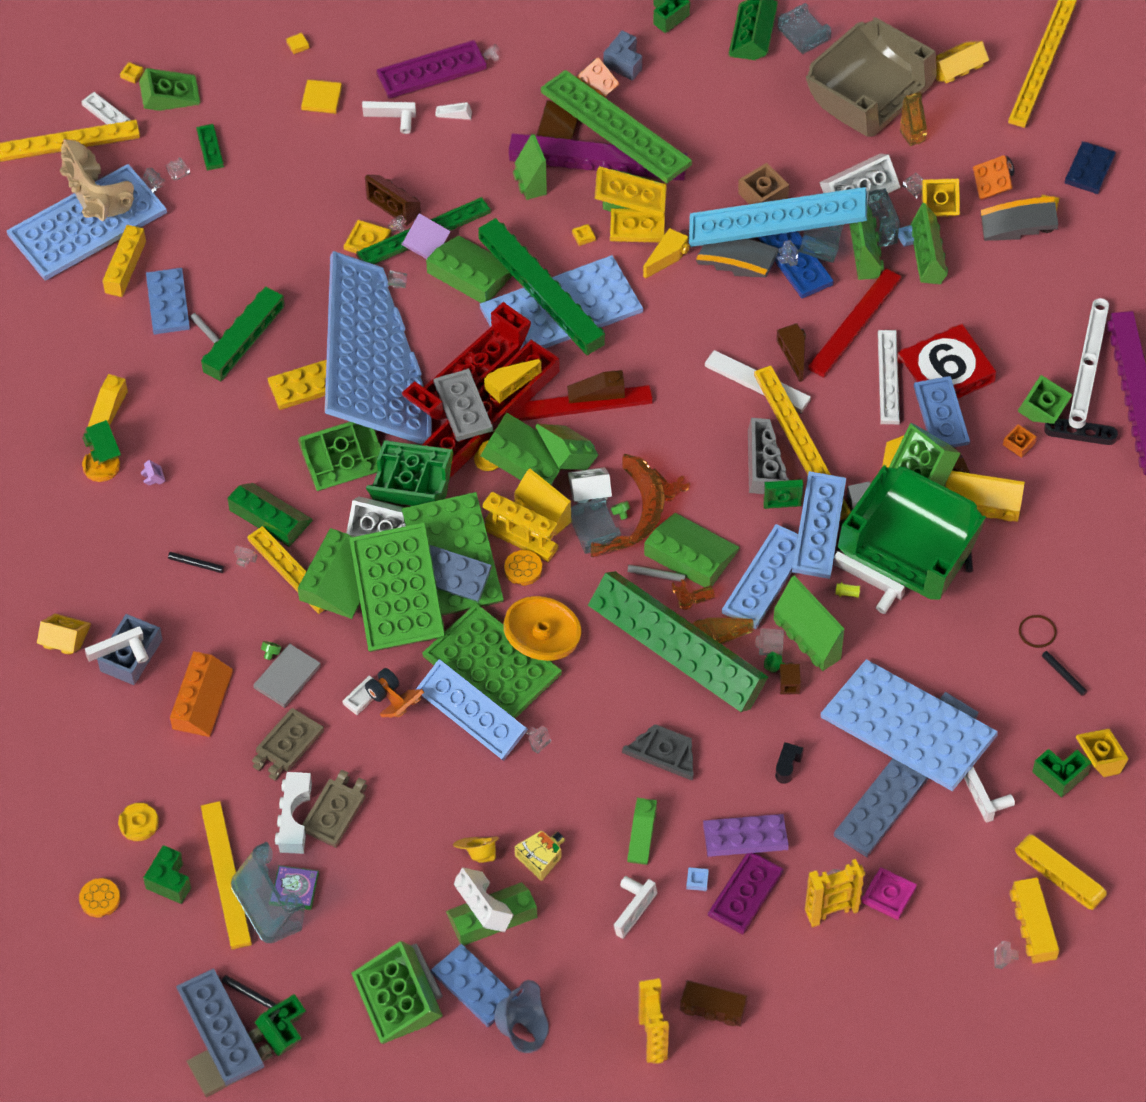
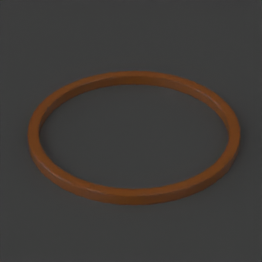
(1037, 616)

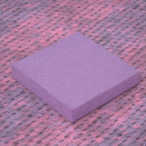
(425, 236)

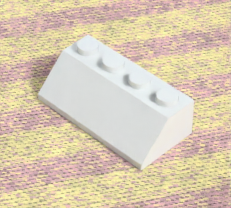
(872, 173)
(373, 516)

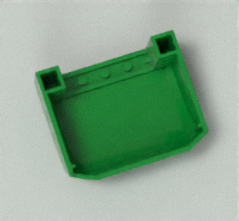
(911, 531)

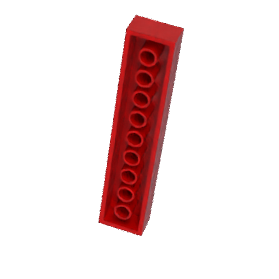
(466, 448)

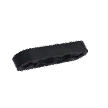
(1080, 434)

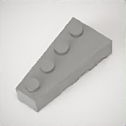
(763, 456)

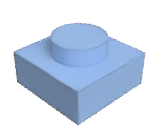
(905, 235)
(697, 879)

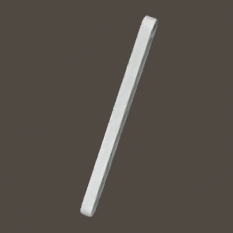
(1087, 372)

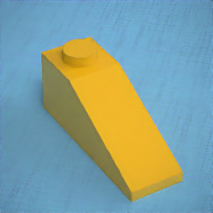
(667, 252)
(509, 379)
(109, 399)

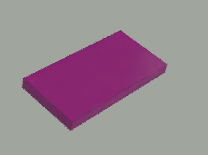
(745, 892)

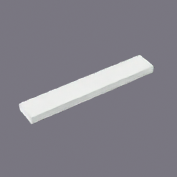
(745, 375)
(888, 377)

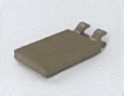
(287, 743)
(335, 809)
(207, 1072)

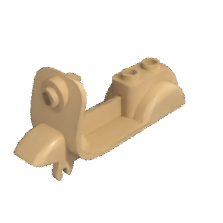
(81, 171)

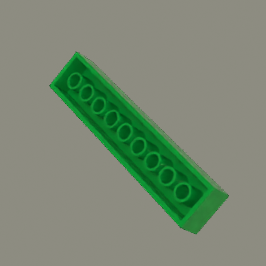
(678, 641)

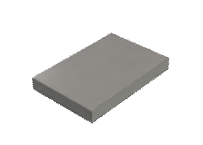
(287, 675)

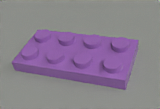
(745, 835)

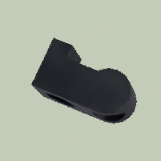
(787, 758)

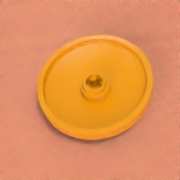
(542, 628)

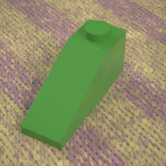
(642, 831)

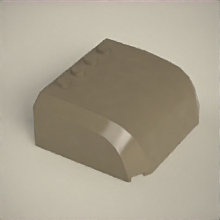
(870, 74)

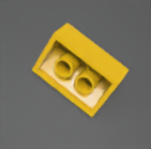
(960, 60)
(543, 499)

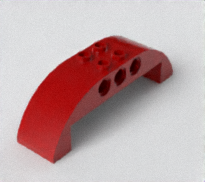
(482, 357)

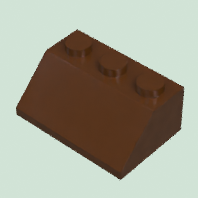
(391, 198)

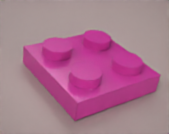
(889, 893)

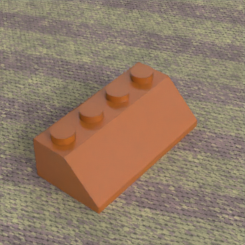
(200, 695)

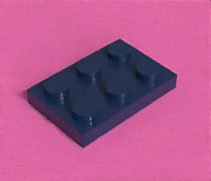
(1090, 167)

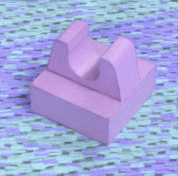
(153, 473)

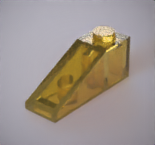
(913, 119)
(725, 629)

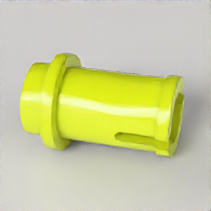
(847, 590)

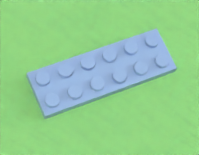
(819, 525)
(763, 577)
(471, 710)

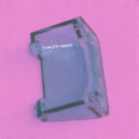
(269, 913)

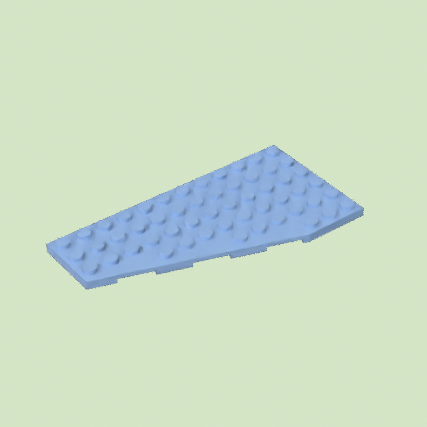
(369, 353)

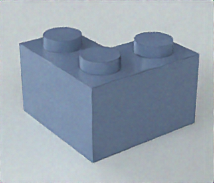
(622, 56)

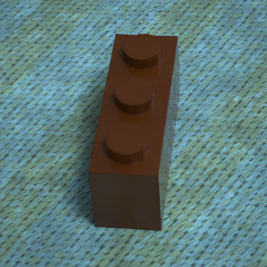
(713, 1003)

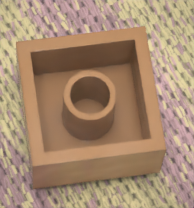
(763, 186)

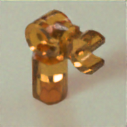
(674, 488)
(687, 599)

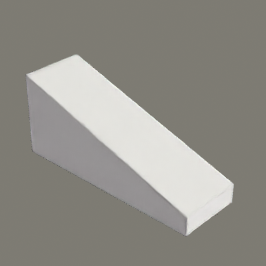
(456, 111)

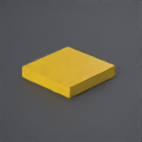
(321, 96)
(365, 235)

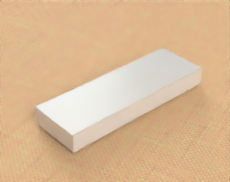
(103, 109)

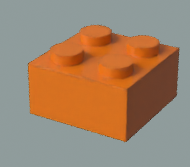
(1019, 441)

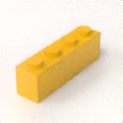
(124, 260)
(1034, 920)

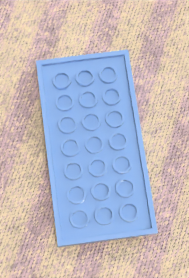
(64, 237)
(596, 287)
(909, 724)

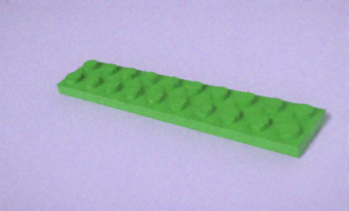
(616, 126)

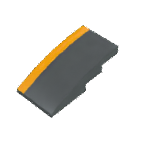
(1019, 218)
(741, 257)

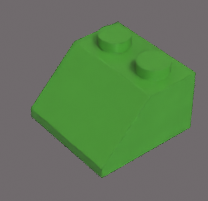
(1044, 401)

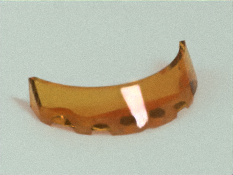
(652, 505)

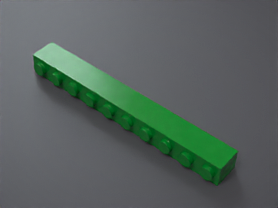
(542, 286)

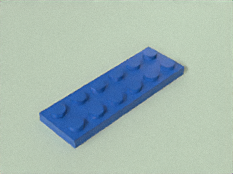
(808, 274)

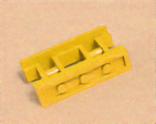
(520, 526)
(834, 892)
(650, 1014)

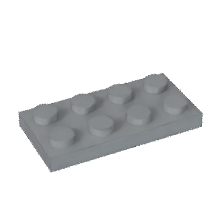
(462, 405)

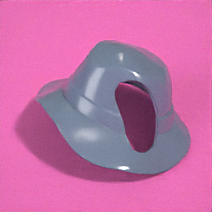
(525, 1010)

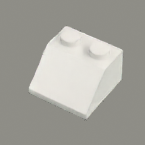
(590, 484)

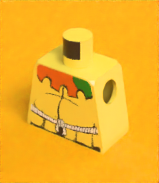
(540, 853)

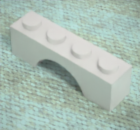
(296, 791)
(489, 911)

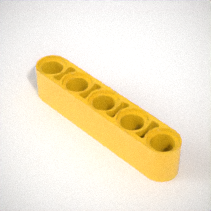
(1060, 872)

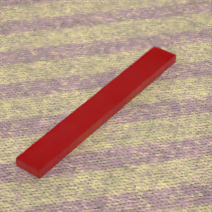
(854, 323)
(560, 406)

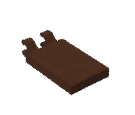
(557, 122)

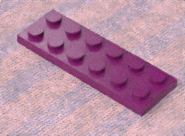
(431, 69)

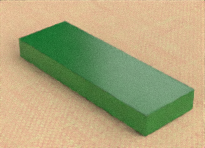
(210, 147)

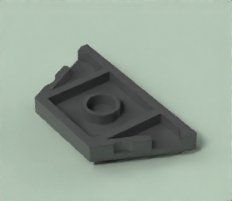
(664, 750)

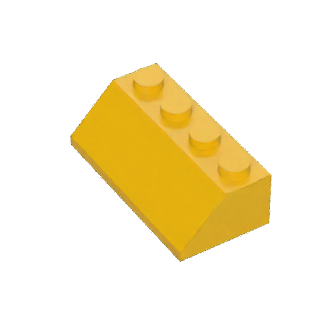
(992, 495)

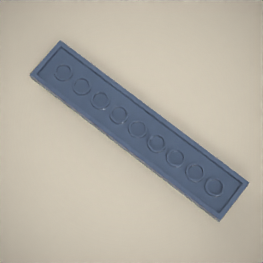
(886, 799)

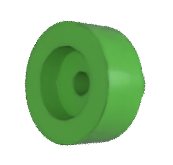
(621, 509)
(270, 648)

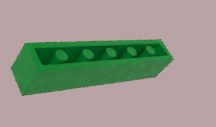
(242, 333)

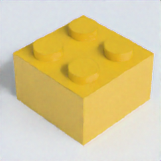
(941, 196)

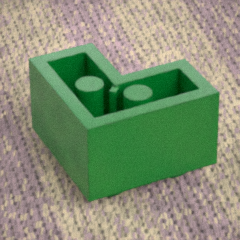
(670, 13)
(102, 442)
(1059, 774)
(164, 876)
(277, 1024)

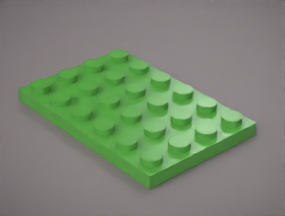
(458, 527)
(397, 587)
(486, 659)

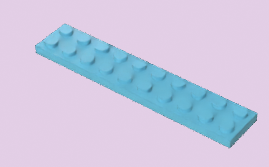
(778, 217)

